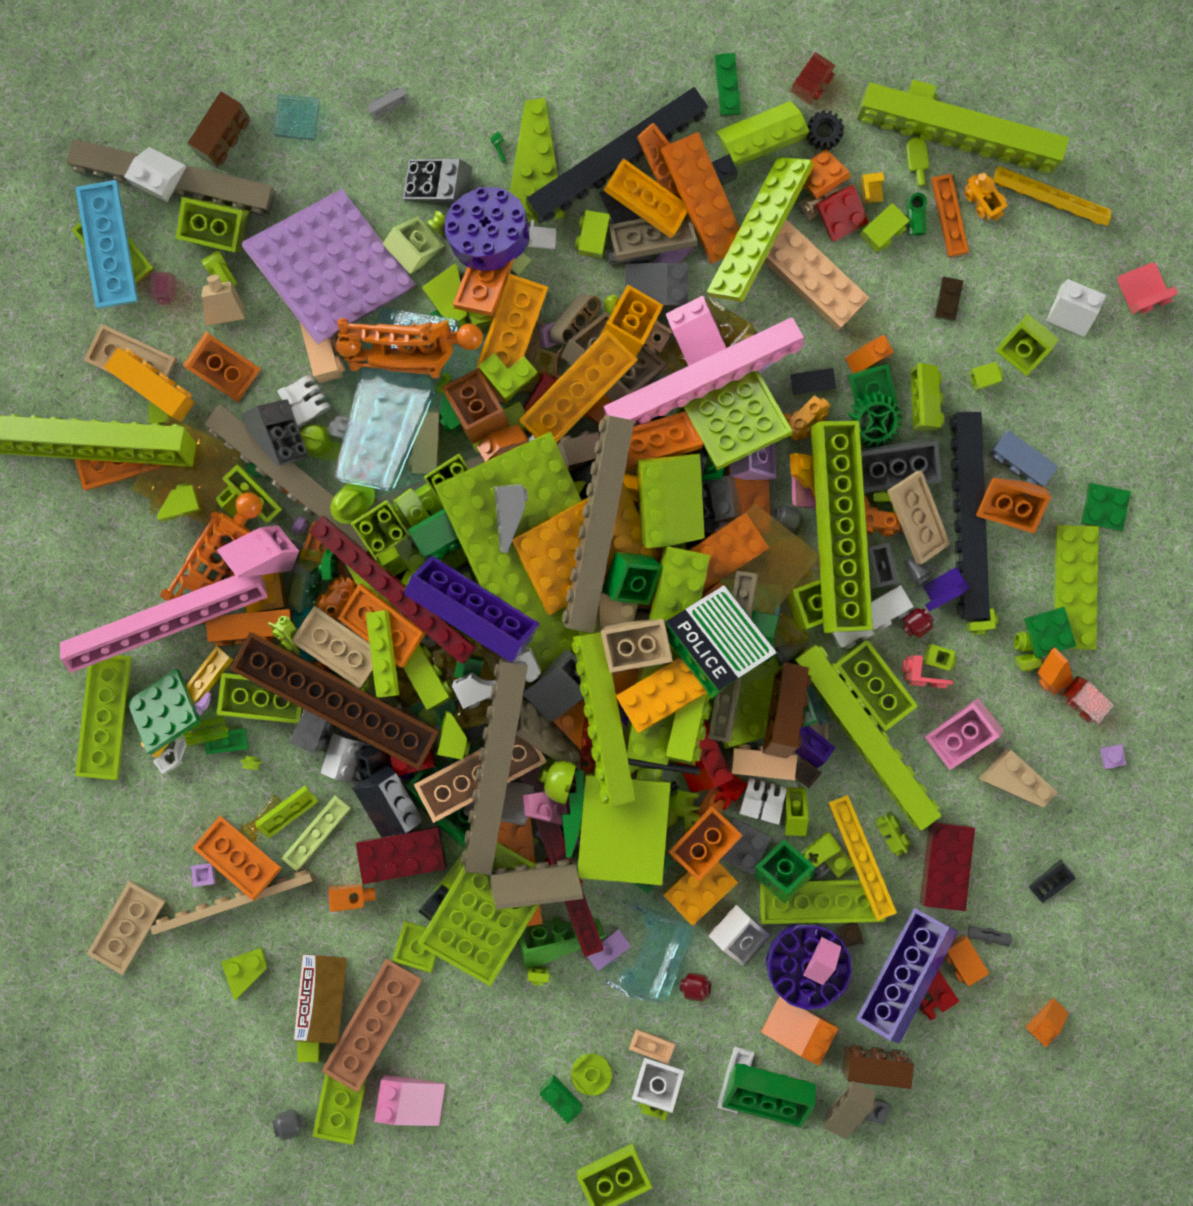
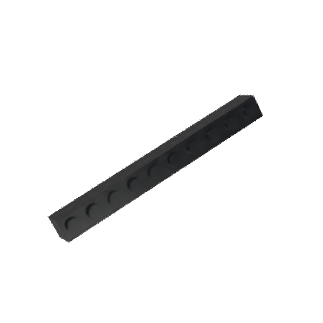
(602, 164)
(970, 528)

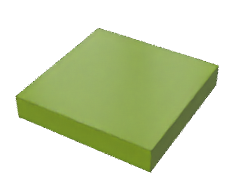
(411, 954)

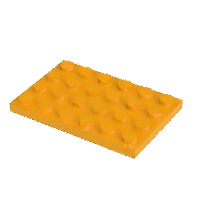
(550, 548)

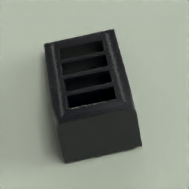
(1053, 870)

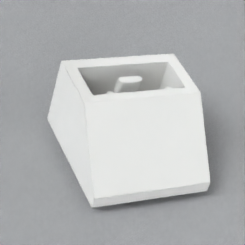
(341, 759)

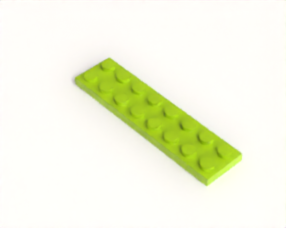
(760, 229)

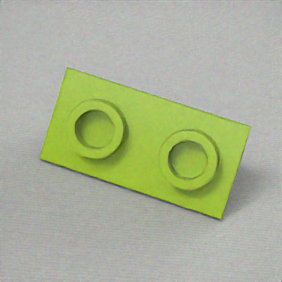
(285, 631)
(898, 840)

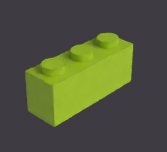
(242, 482)

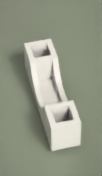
(473, 689)

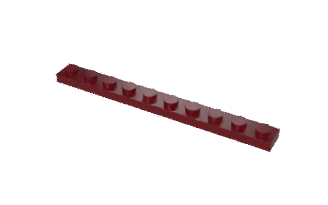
(392, 589)
(556, 850)

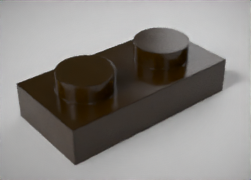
(948, 298)

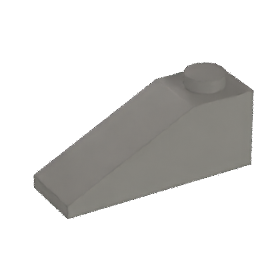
(509, 508)

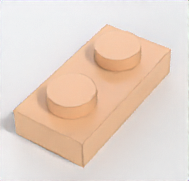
(651, 1046)

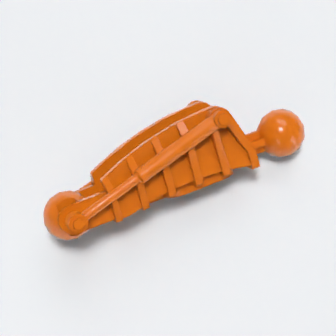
(419, 350)
(247, 506)

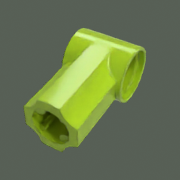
(218, 266)

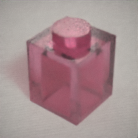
(163, 288)

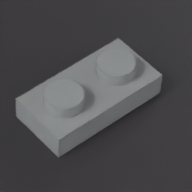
(382, 105)

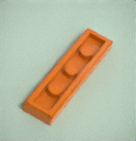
(949, 215)

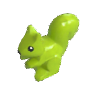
(682, 806)

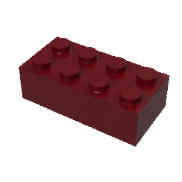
(401, 855)
(947, 866)

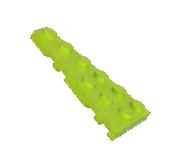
(534, 155)

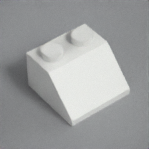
(155, 173)
(1075, 307)
(739, 935)
(658, 1085)

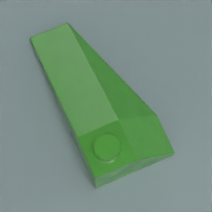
(549, 941)

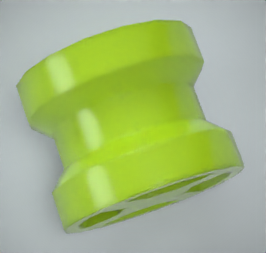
(437, 224)

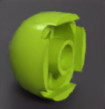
(558, 780)

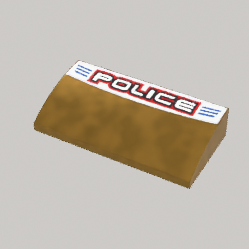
(320, 999)

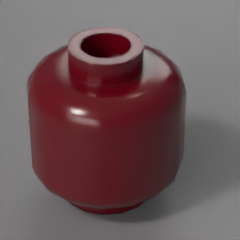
(918, 623)
(695, 987)

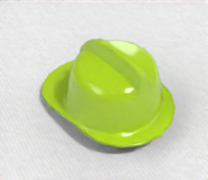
(319, 442)
(351, 502)

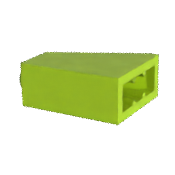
(442, 294)

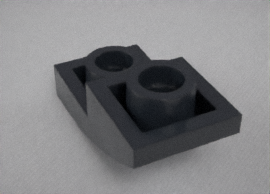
(813, 381)

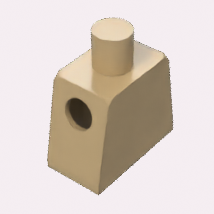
(221, 302)

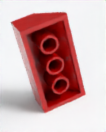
(712, 766)

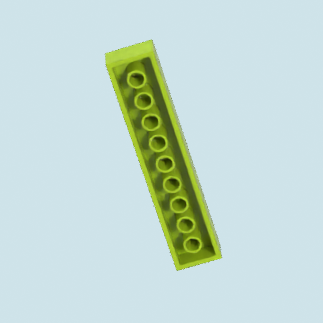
(962, 128)
(96, 440)
(841, 527)
(677, 589)
(868, 740)

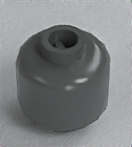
(788, 517)
(287, 1124)

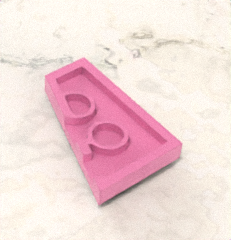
(541, 807)

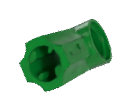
(916, 216)

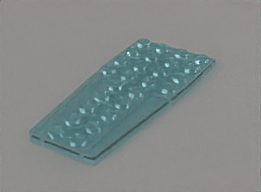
(386, 415)

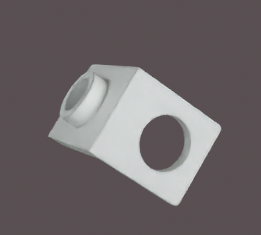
(541, 237)

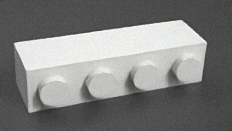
(884, 609)

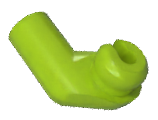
(610, 303)

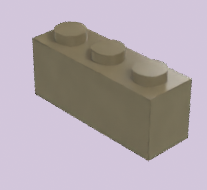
(850, 1110)

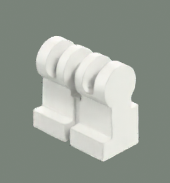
(296, 393)
(753, 805)

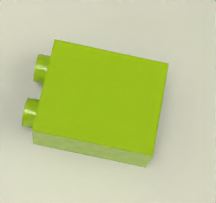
(627, 838)

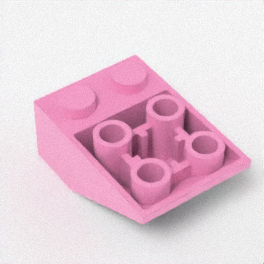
(260, 553)

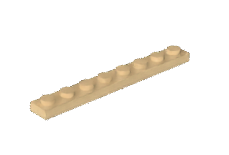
(222, 904)

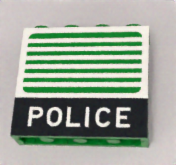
(718, 641)

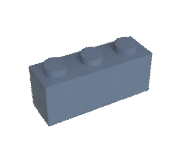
(1023, 459)

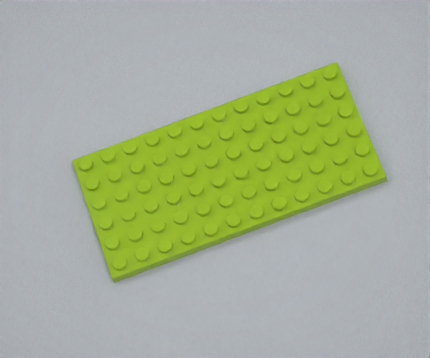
(472, 512)

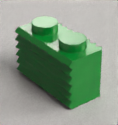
(560, 1099)

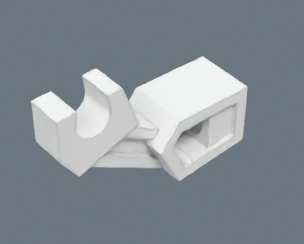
(179, 748)

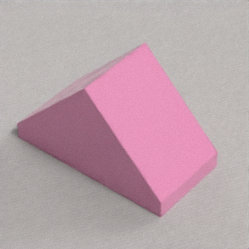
(823, 961)

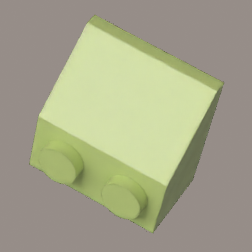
(413, 244)

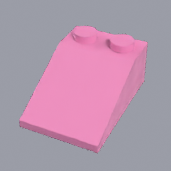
(696, 330)
(964, 733)
(409, 1101)

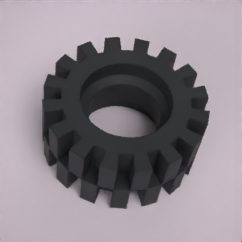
(833, 122)

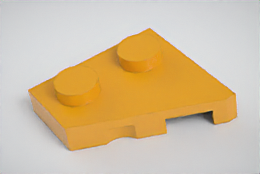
(802, 470)

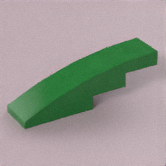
(572, 820)

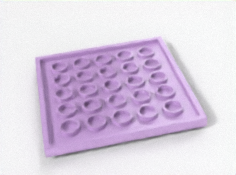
(328, 265)

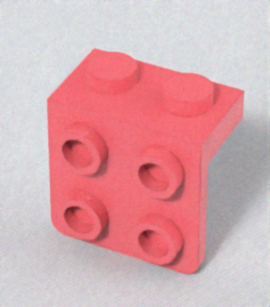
(1145, 289)
(912, 673)

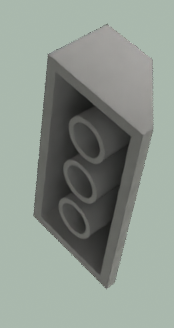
(894, 462)

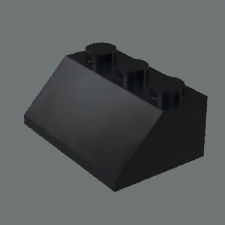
(387, 803)

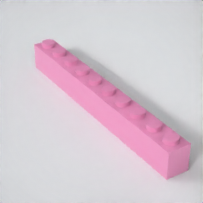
(709, 374)
(161, 621)

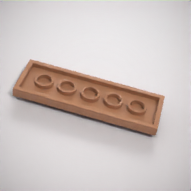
(372, 1025)

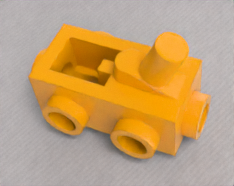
(983, 192)
(810, 414)

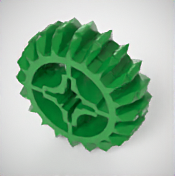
(880, 414)

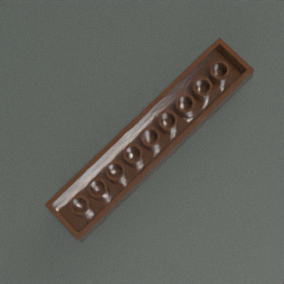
(335, 700)

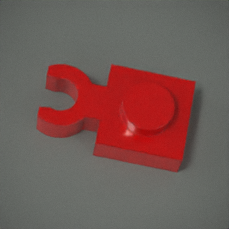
(730, 791)

